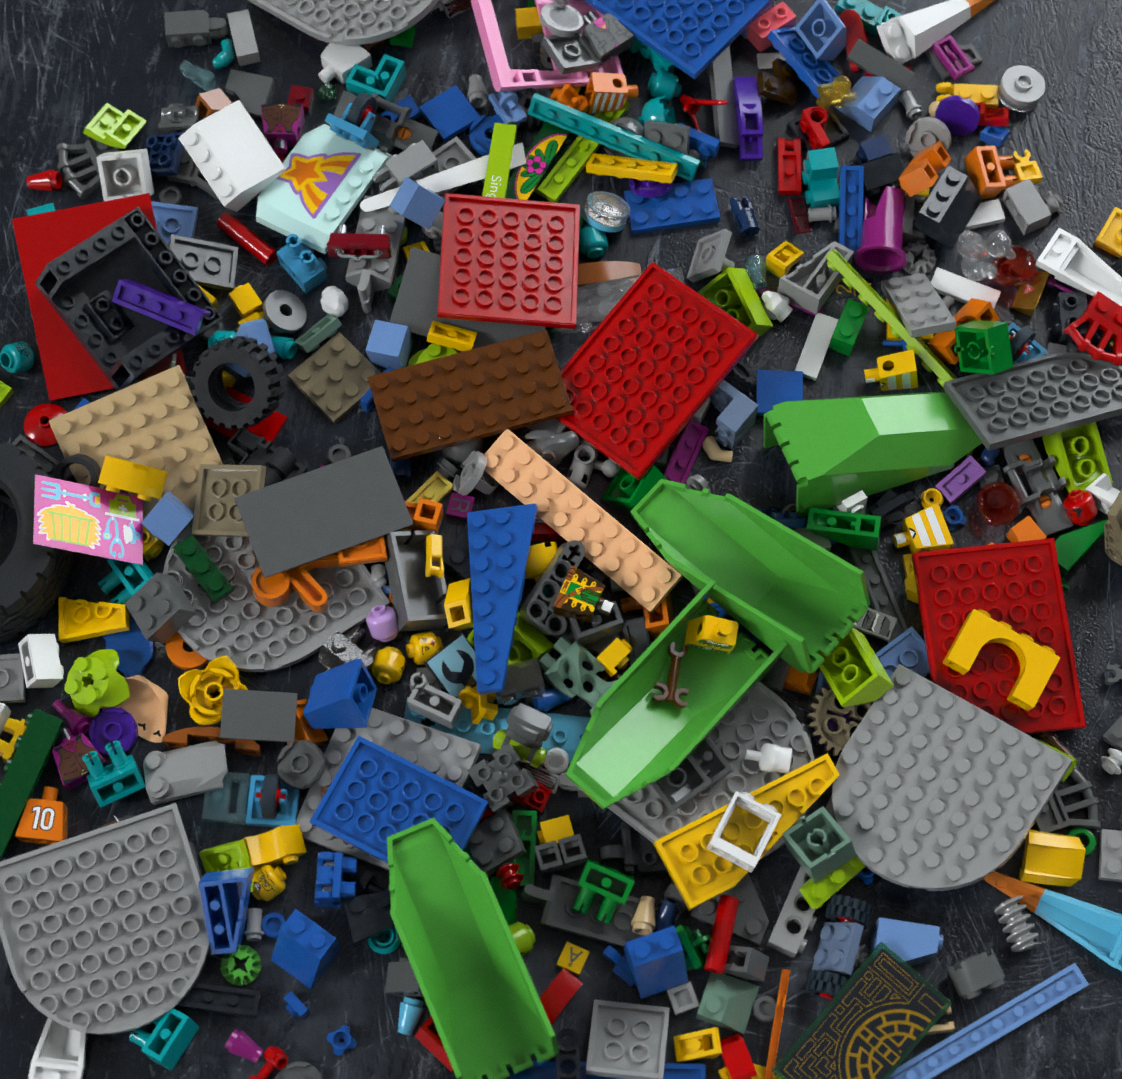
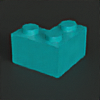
(383, 81)
(820, 178)

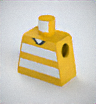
(894, 371)
(924, 531)

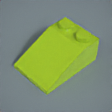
(1078, 455)

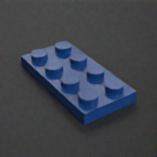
(799, 56)
(683, 206)

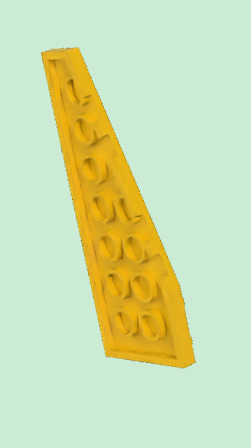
(703, 874)

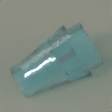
(756, 270)

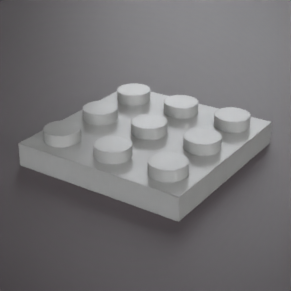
(627, 1040)

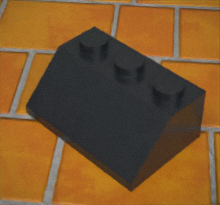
(948, 207)

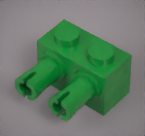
(606, 881)

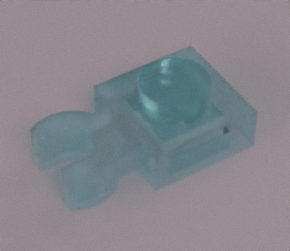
(201, 77)

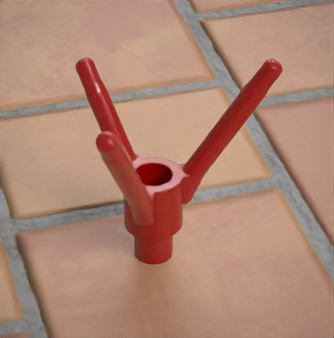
(692, 106)

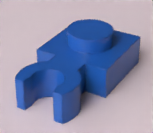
(409, 102)

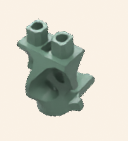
(570, 667)

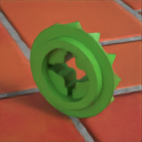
(238, 976)

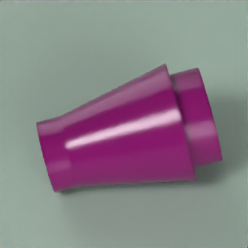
(243, 1046)

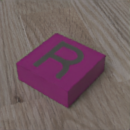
(460, 506)

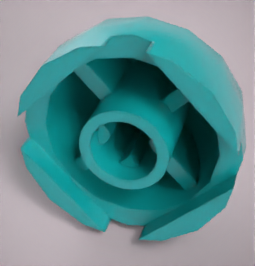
(657, 110)

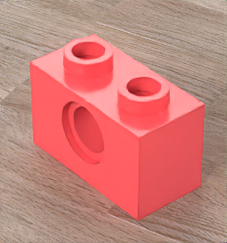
(775, 18)

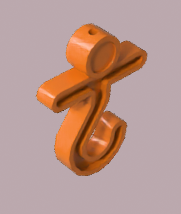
(277, 588)

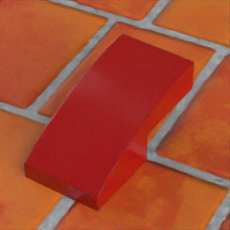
(994, 116)
(559, 994)

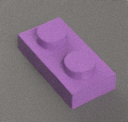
(961, 479)

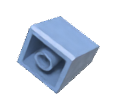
(910, 941)

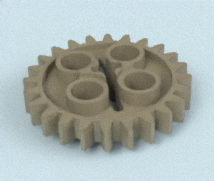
(839, 738)

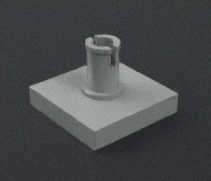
(710, 256)

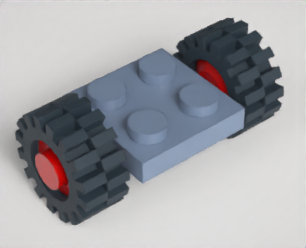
(838, 945)

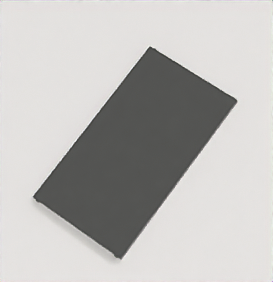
(418, 304)
(323, 512)

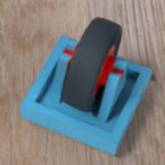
(356, 122)
(1023, 344)
(271, 802)

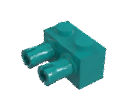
(130, 574)
(114, 780)
(168, 1039)

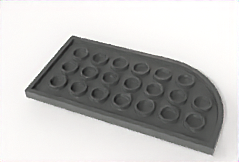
(1038, 397)

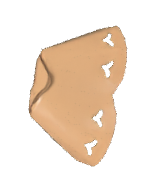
(147, 705)

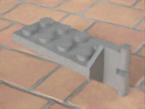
(377, 273)

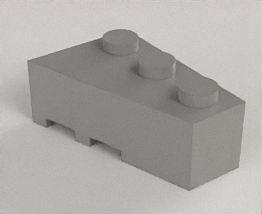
(815, 280)

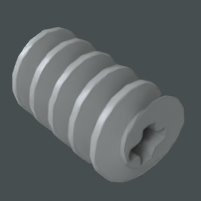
(1017, 925)

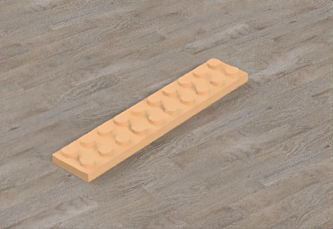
(581, 519)

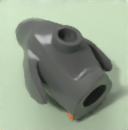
(552, 445)

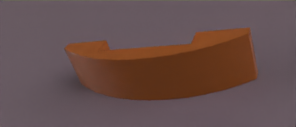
(606, 270)
(183, 738)

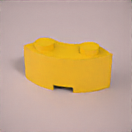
(132, 477)
(275, 847)

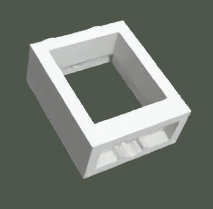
(729, 851)

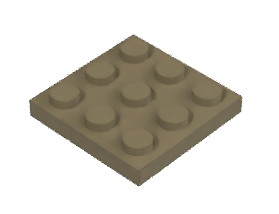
(334, 377)
(215, 503)

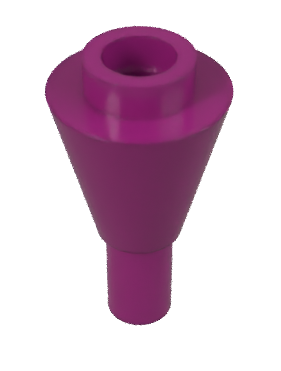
(75, 720)

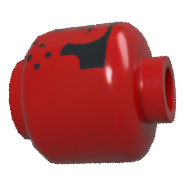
(1080, 507)

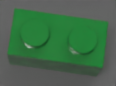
(849, 327)

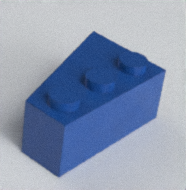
(225, 907)

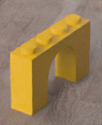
(1035, 661)

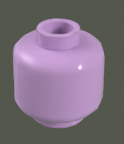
(382, 623)

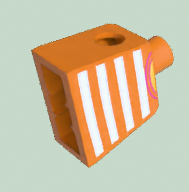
(608, 92)

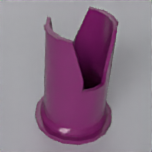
(883, 234)

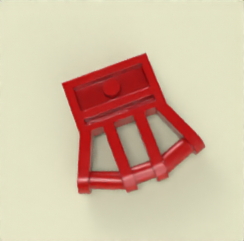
(1107, 317)

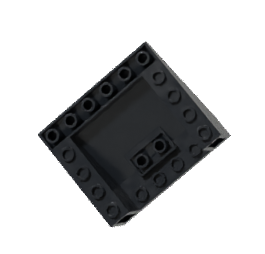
(82, 289)

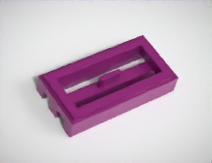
(950, 55)

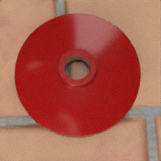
(40, 433)

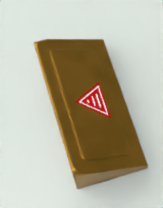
(1029, 294)

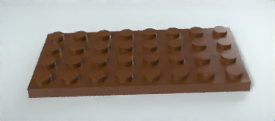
(469, 395)

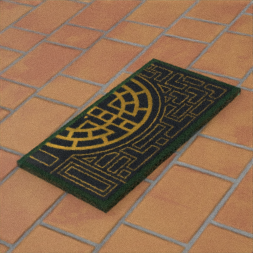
(867, 1023)

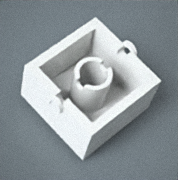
(125, 174)

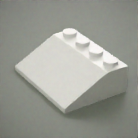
(232, 155)

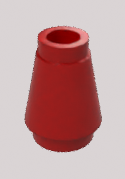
(45, 181)

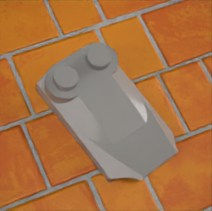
(184, 771)

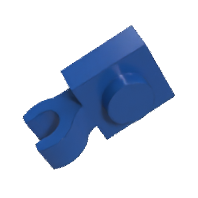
(621, 967)

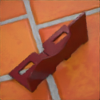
(799, 217)

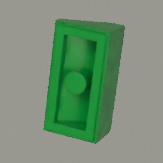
(506, 900)

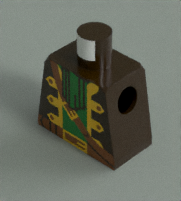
(581, 597)

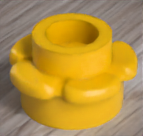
(931, 493)

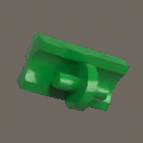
(694, 957)

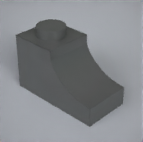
(746, 963)

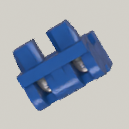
(329, 879)

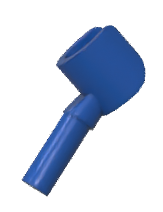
(895, 343)

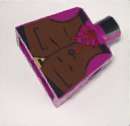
(282, 125)
(69, 758)

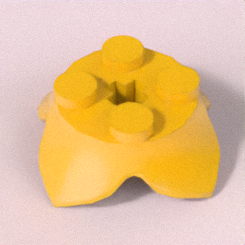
(198, 684)

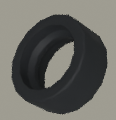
(86, 461)

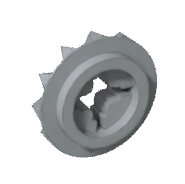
(920, 266)

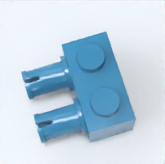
(302, 264)

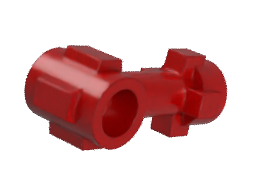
(275, 1059)

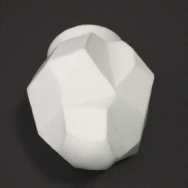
(334, 301)
(776, 305)

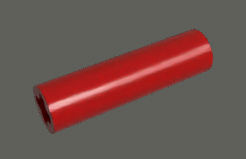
(247, 238)
(721, 934)

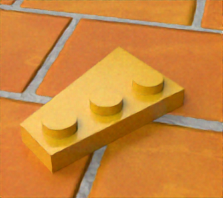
(88, 619)

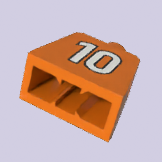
(44, 819)

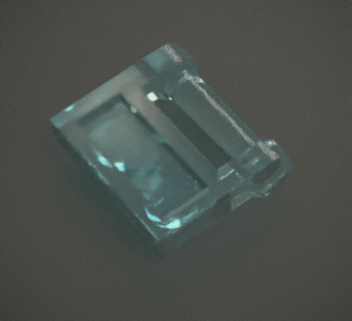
(217, 802)

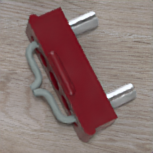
(359, 245)

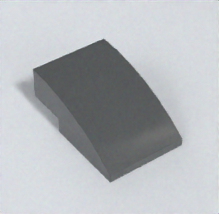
(693, 776)

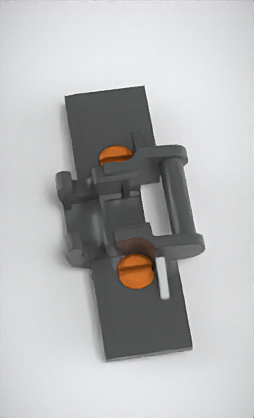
(389, 132)
(1043, 483)

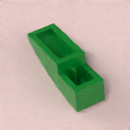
(527, 828)

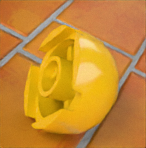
(539, 559)

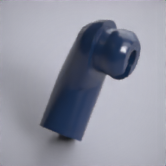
(988, 457)

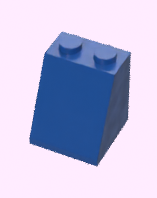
(341, 697)
(304, 949)
(656, 962)

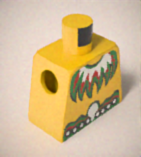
(716, 634)

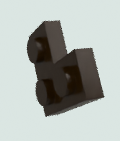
(780, 85)

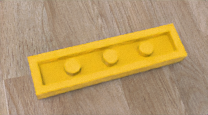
(632, 168)

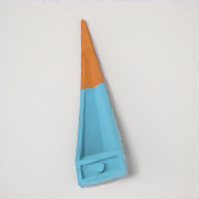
(1085, 923)

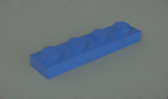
(851, 206)

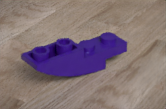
(748, 118)

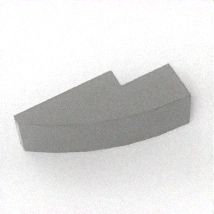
(243, 37)

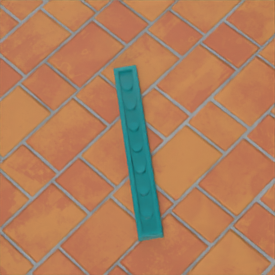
(610, 135)

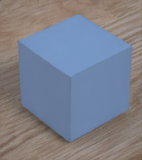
(417, 203)
(389, 345)
(168, 518)

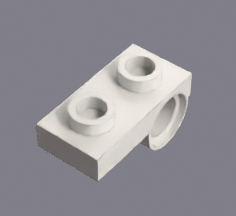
(853, 504)

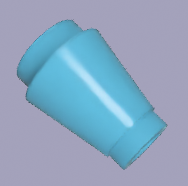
(409, 1015)

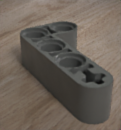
(554, 583)

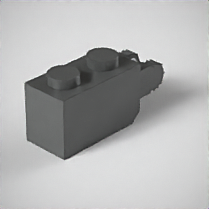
(193, 28)

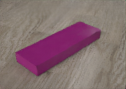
(685, 452)

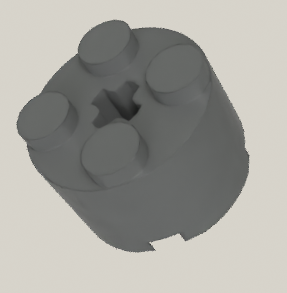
(975, 973)

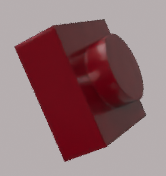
(301, 96)

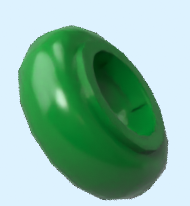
(1088, 835)

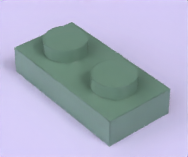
(315, 335)

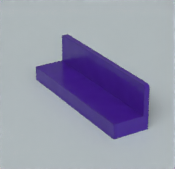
(159, 306)

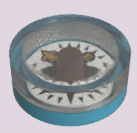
(606, 211)

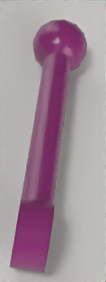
(1051, 282)

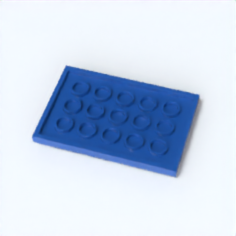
(386, 794)

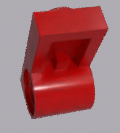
(815, 130)

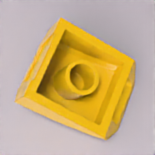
(1052, 859)

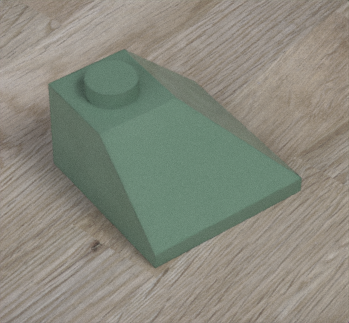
(727, 1002)

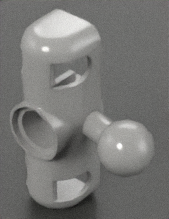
(580, 467)

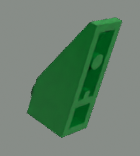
(845, 527)
(1075, 545)

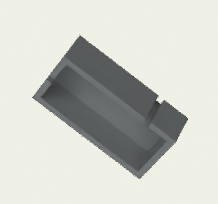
(411, 591)

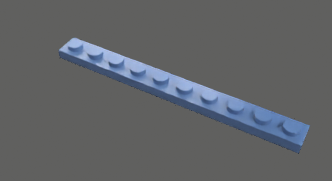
(993, 1025)

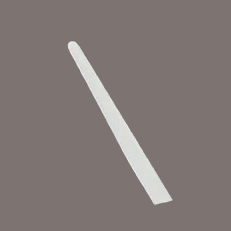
(447, 179)

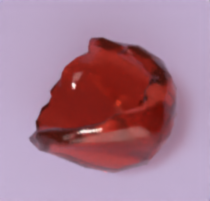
(1017, 270)
(997, 503)

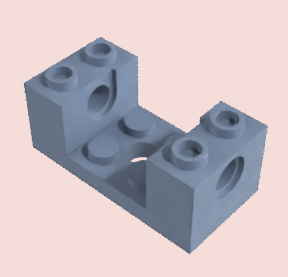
(736, 415)

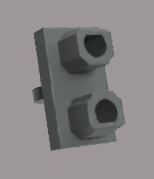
(178, 118)

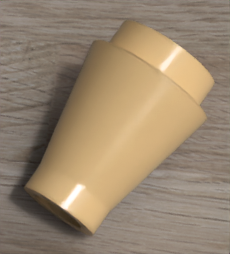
(644, 917)

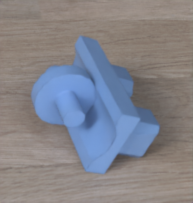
(508, 108)

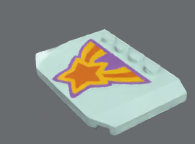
(319, 187)

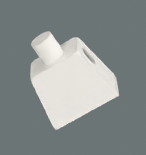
(340, 60)

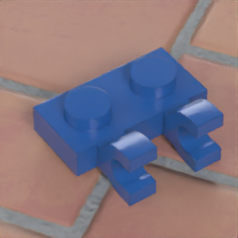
(704, 144)

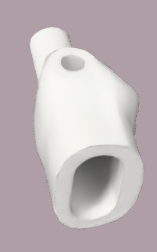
(771, 758)

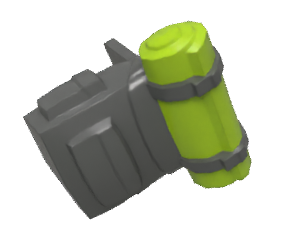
(526, 733)

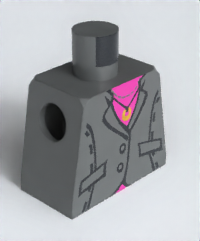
(606, 36)

